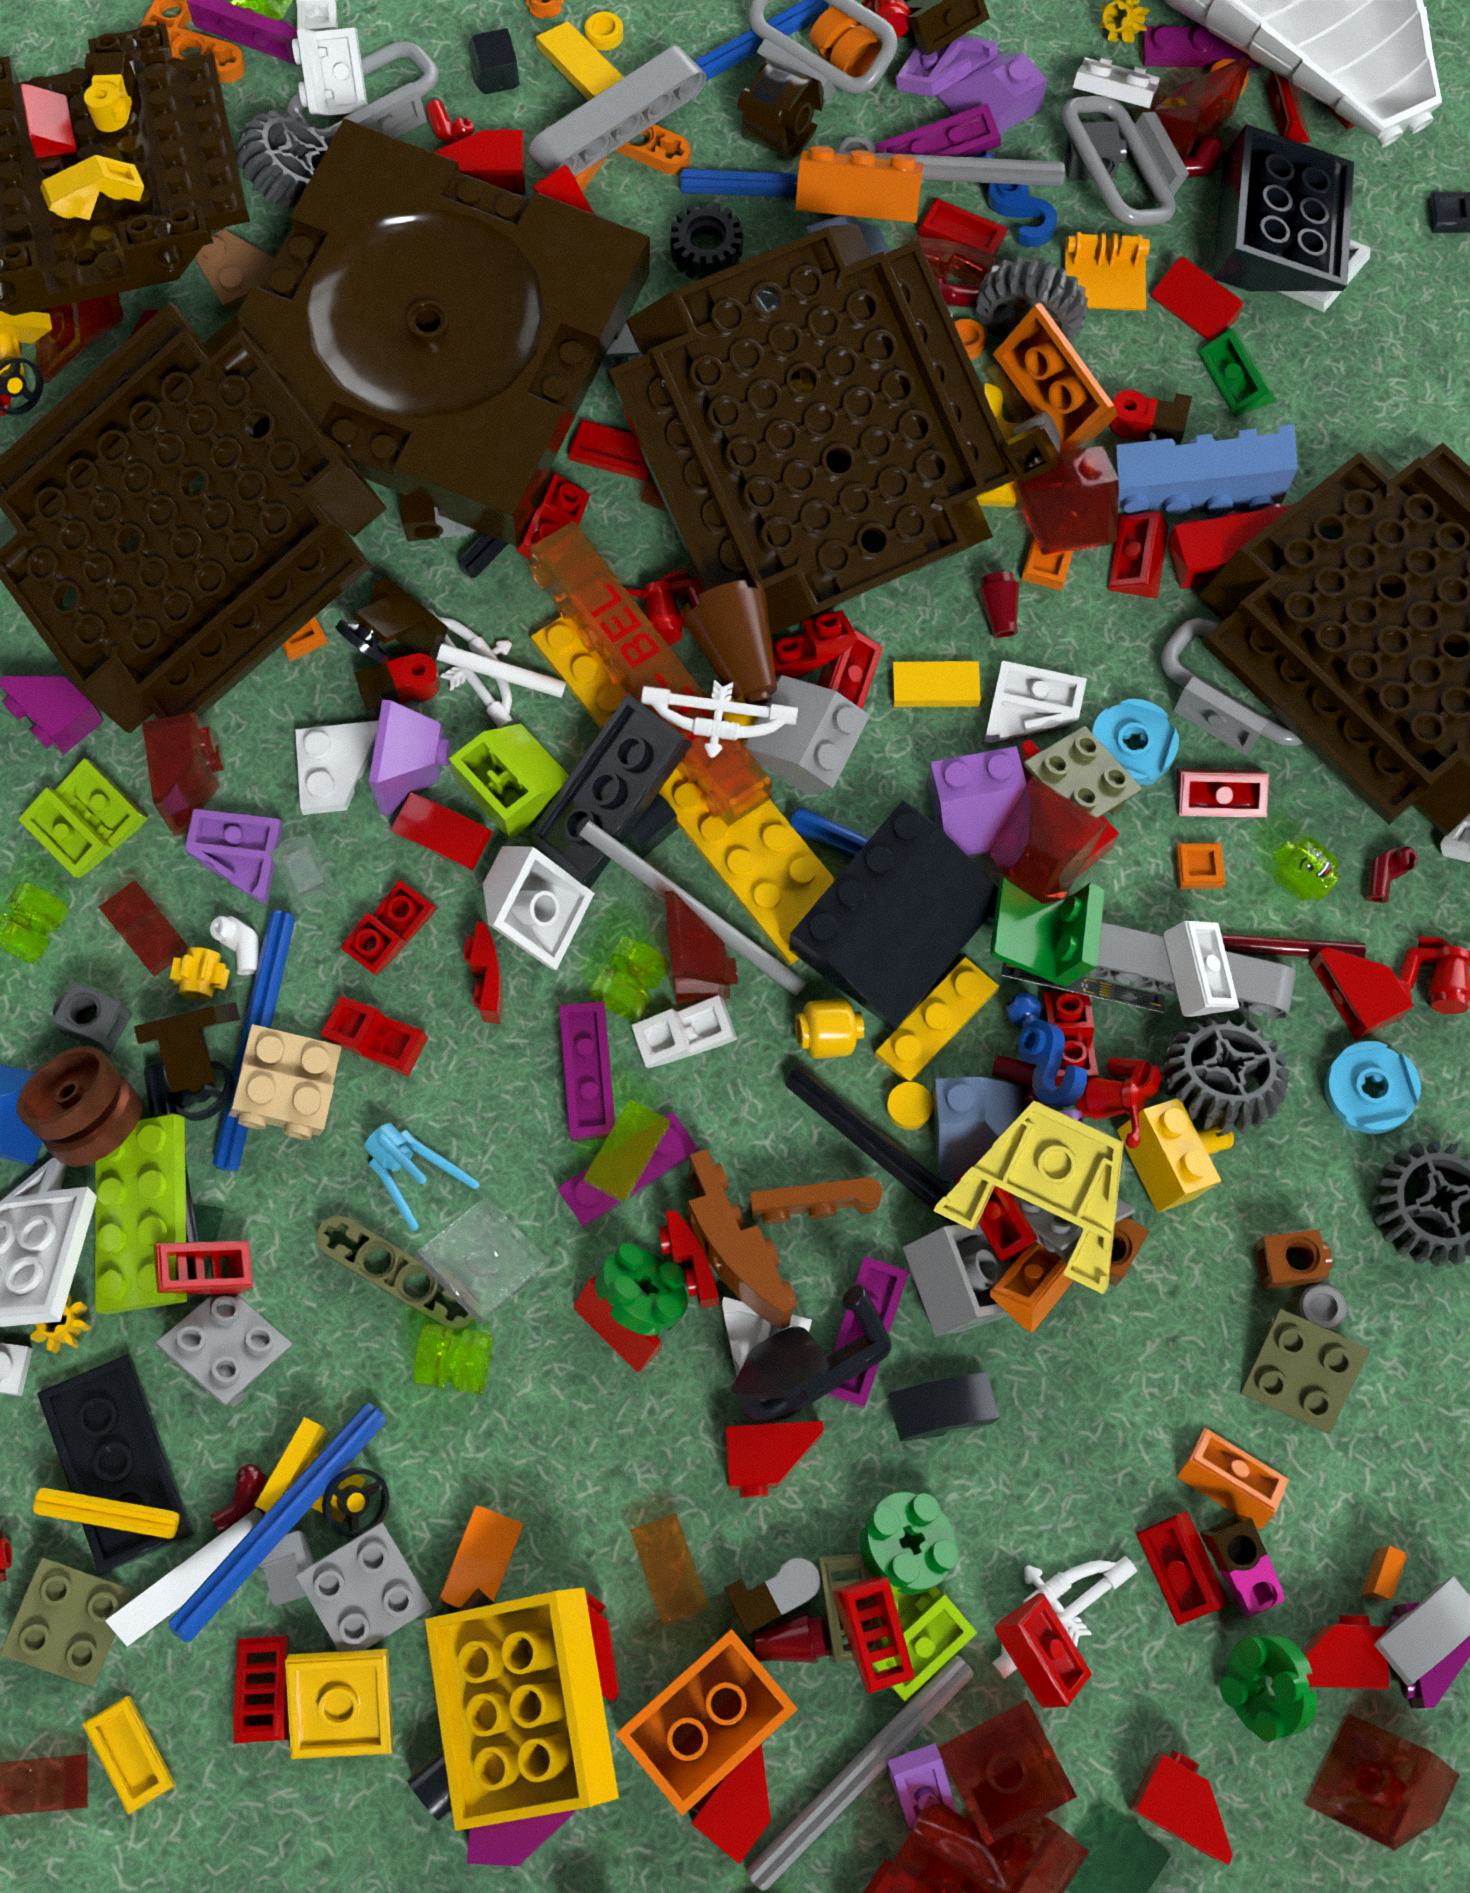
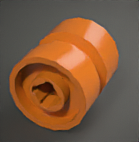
(844, 42)

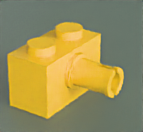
(1174, 1155)

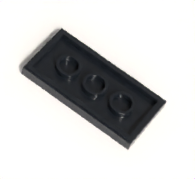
(609, 788)
(113, 1454)

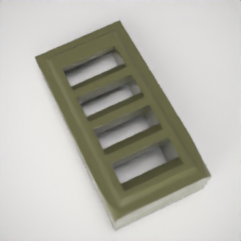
(837, 1651)

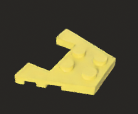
(1057, 1168)

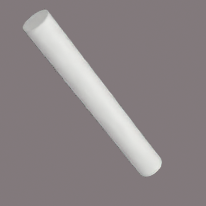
(501, 670)

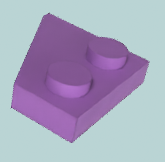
(936, 72)
(236, 848)

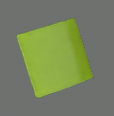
(83, 818)
(932, 1634)

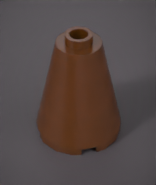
(736, 639)

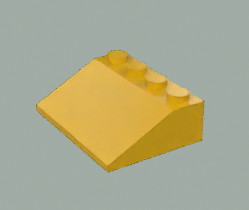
(521, 1709)

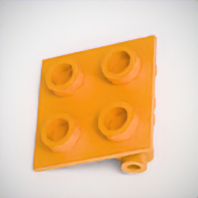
(1109, 269)

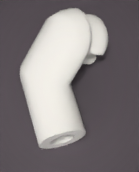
(240, 939)

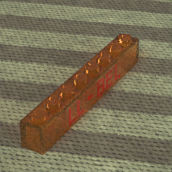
(640, 657)

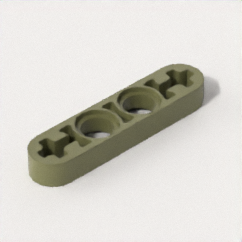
(395, 1277)

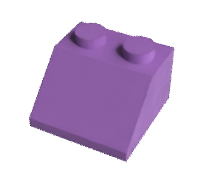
(975, 796)

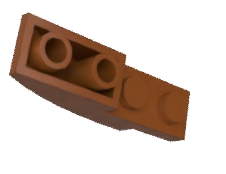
(736, 1253)

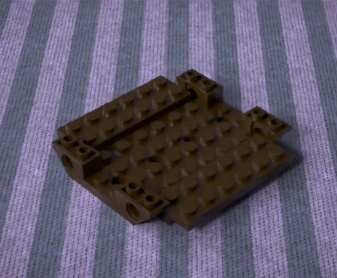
(182, 153)
(748, 452)
(214, 572)
(1343, 660)

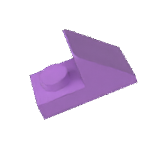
(917, 1777)

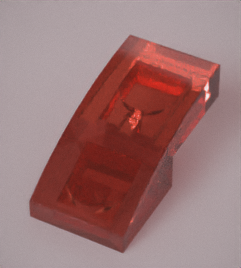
(957, 259)
(144, 928)
(44, 1784)

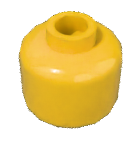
(828, 1028)

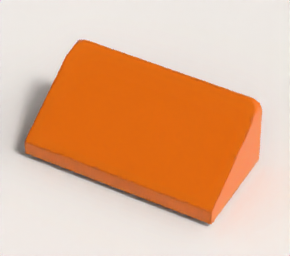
(1032, 1286)
(1233, 1478)
(481, 1556)

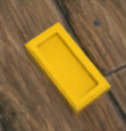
(936, 684)
(129, 1754)

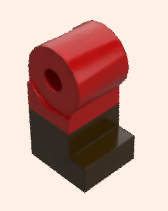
(1150, 418)
(398, 680)

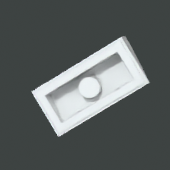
(1200, 968)

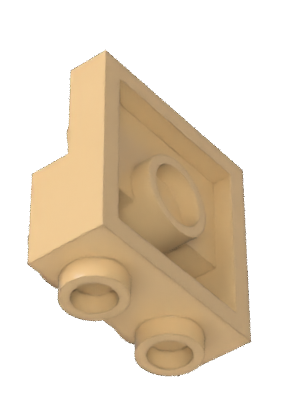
(285, 1082)

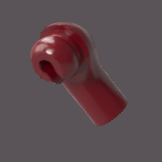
(1205, 158)
(957, 295)
(1386, 868)
(1016, 1072)
(247, 1491)

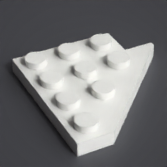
(41, 1245)

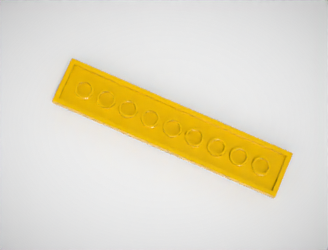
(755, 857)

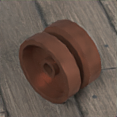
(79, 1106)

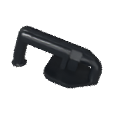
(795, 1371)

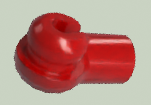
(446, 129)

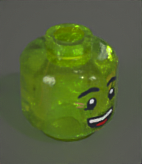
(1305, 869)

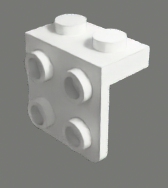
(330, 71)

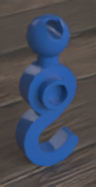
(1013, 201)
(1044, 1046)

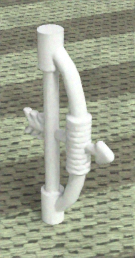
(720, 702)
(498, 710)
(1113, 1575)

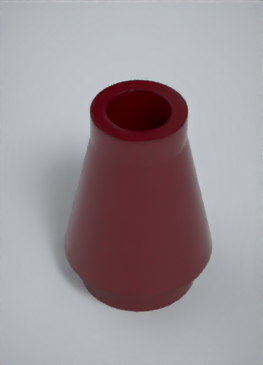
(1000, 601)
(793, 1641)

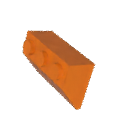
(859, 184)
(1055, 379)
(706, 1722)

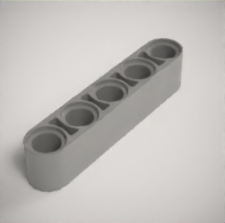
(619, 113)
(1144, 959)

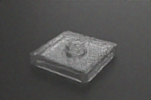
(482, 1260)

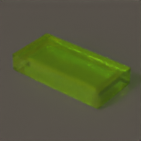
(627, 1151)

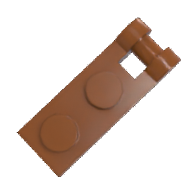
(818, 1200)

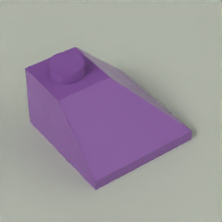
(1008, 85)
(405, 755)

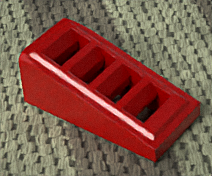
(238, 1267)
(857, 1638)
(243, 1689)

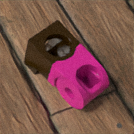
(1244, 1564)

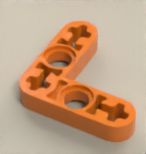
(184, 39)
(645, 154)

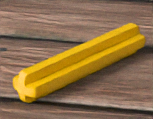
(106, 1513)

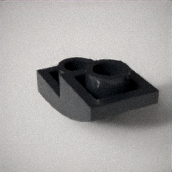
(943, 1405)

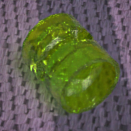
(29, 921)
(631, 974)
(453, 1358)

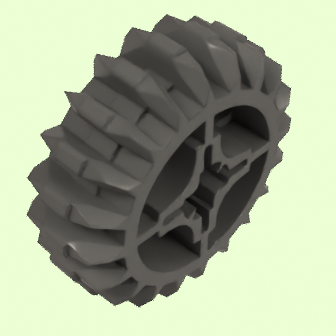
(279, 156)
(1017, 287)
(1218, 1085)
(1430, 1184)

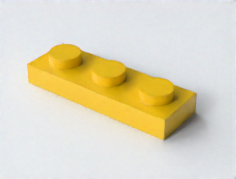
(936, 1020)

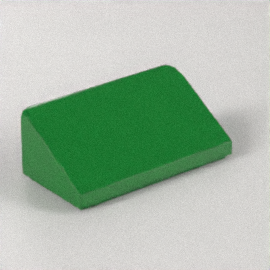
(1236, 373)

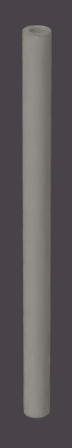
(721, 928)

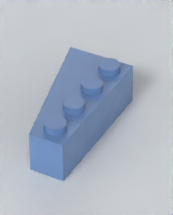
(1206, 473)

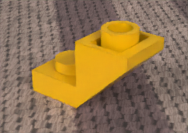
(77, 188)

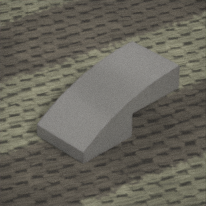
(1427, 1632)

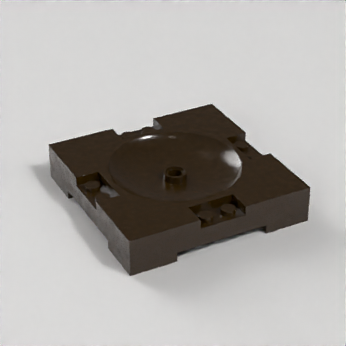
(517, 310)

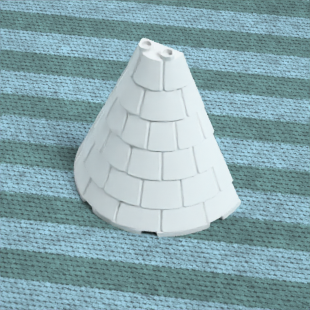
(1353, 55)

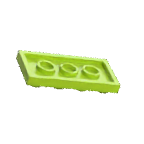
(138, 1206)

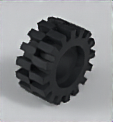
(705, 222)

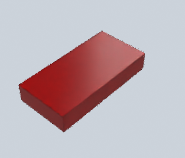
(961, 226)
(608, 450)

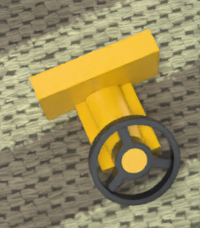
(16, 330)
(342, 1496)

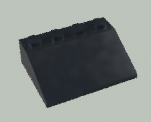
(1283, 216)
(896, 916)

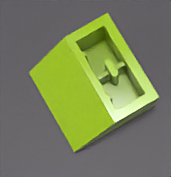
(508, 776)

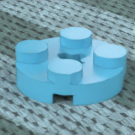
(1155, 732)
(1384, 1066)

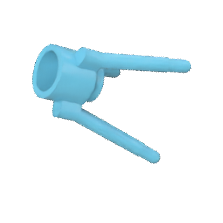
(392, 1151)

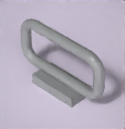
(793, 55)
(394, 112)
(1147, 145)
(1210, 706)

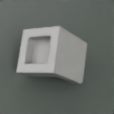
(283, 1563)

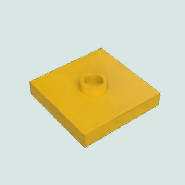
(339, 1703)

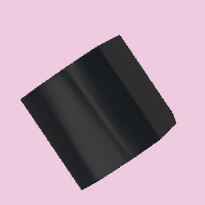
(494, 61)
(653, 827)
(432, 1786)

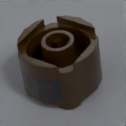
(780, 108)

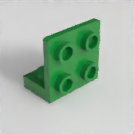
(1050, 938)

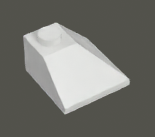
(534, 902)

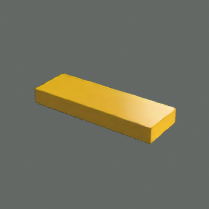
(577, 60)

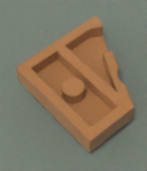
(232, 268)

